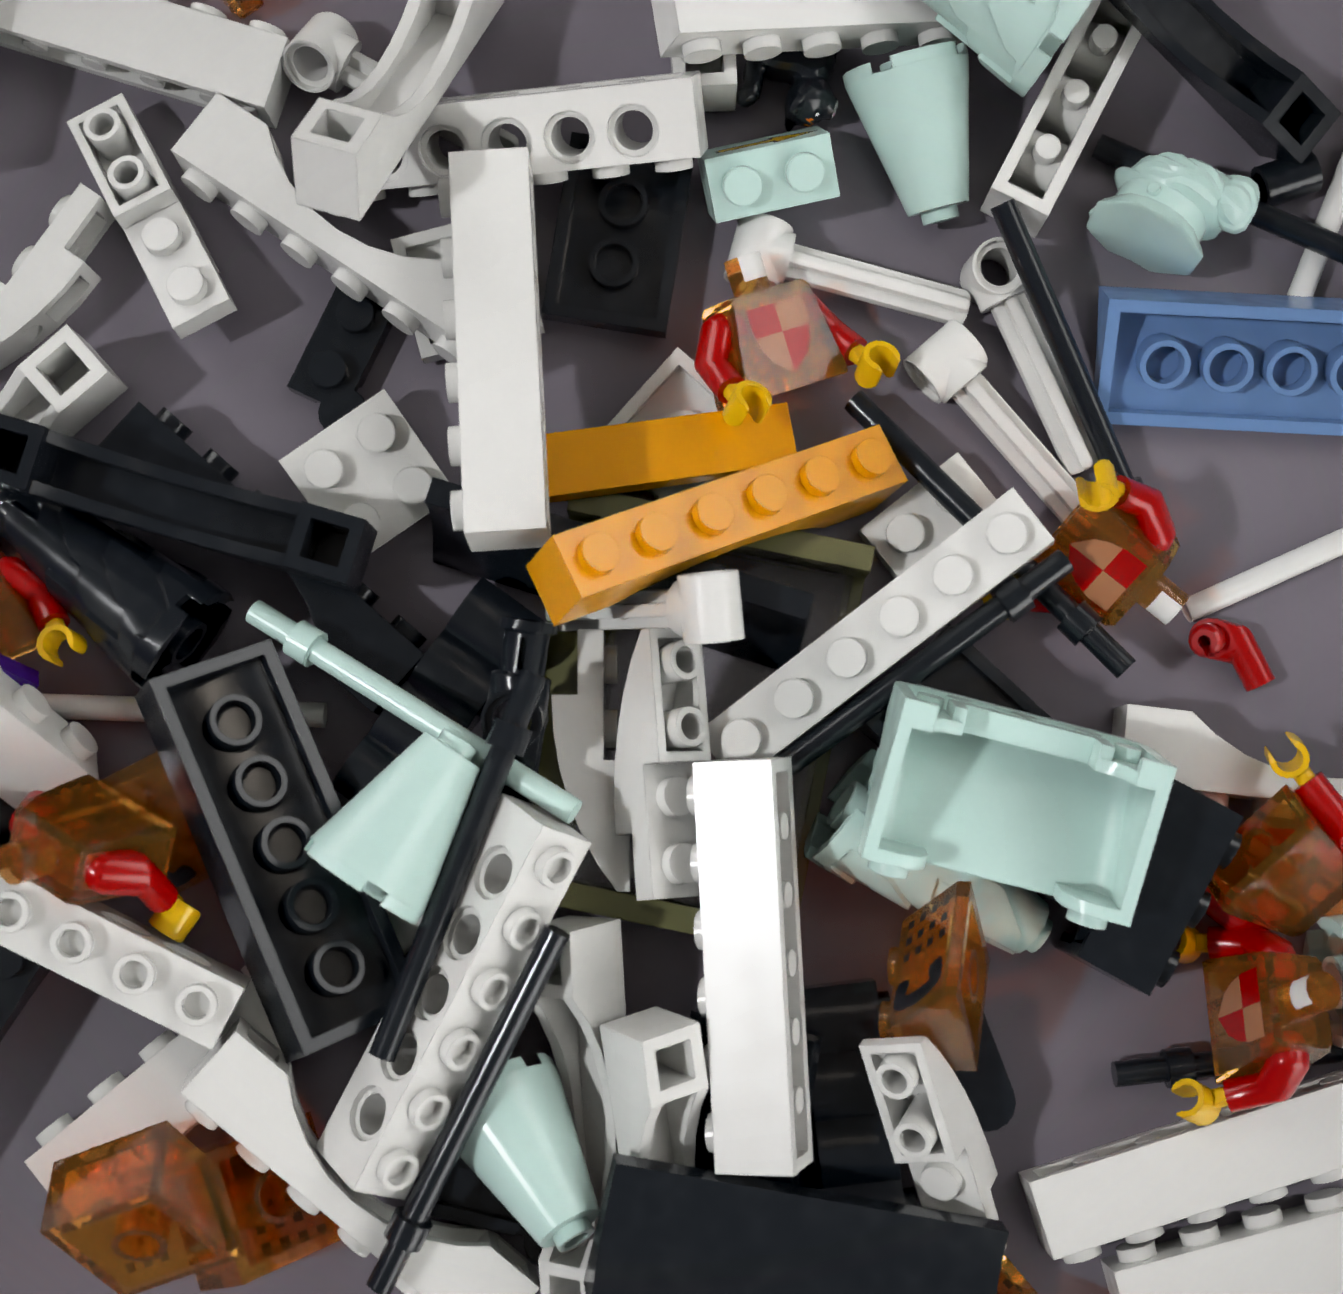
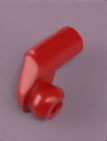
(1234, 645)

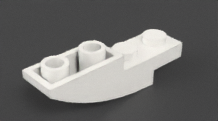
(152, 216)
(52, 276)
(581, 737)
(658, 740)
(931, 1125)

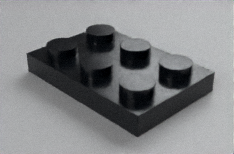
(617, 248)

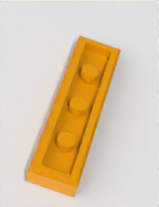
(662, 452)

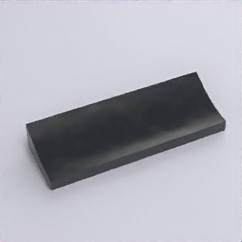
(772, 612)
(252, 802)
(739, 1234)

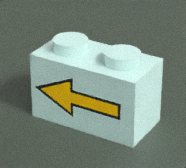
(768, 174)

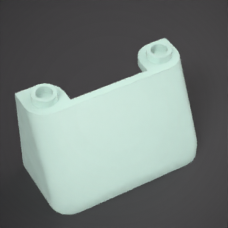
(1015, 802)

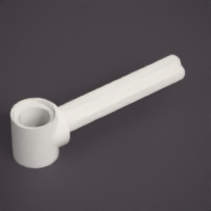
(329, 56)
(844, 275)
(1029, 354)
(951, 368)
(696, 607)

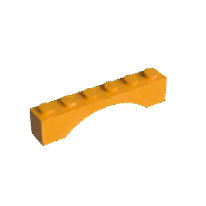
(648, 543)

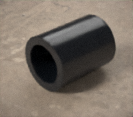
(1286, 181)

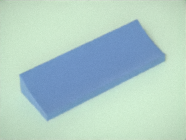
(1220, 360)

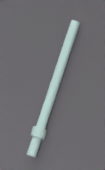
(311, 646)

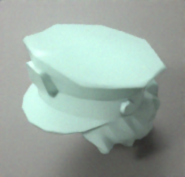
(1168, 208)

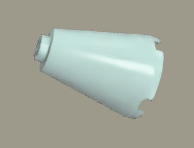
(919, 125)
(401, 825)
(532, 1155)

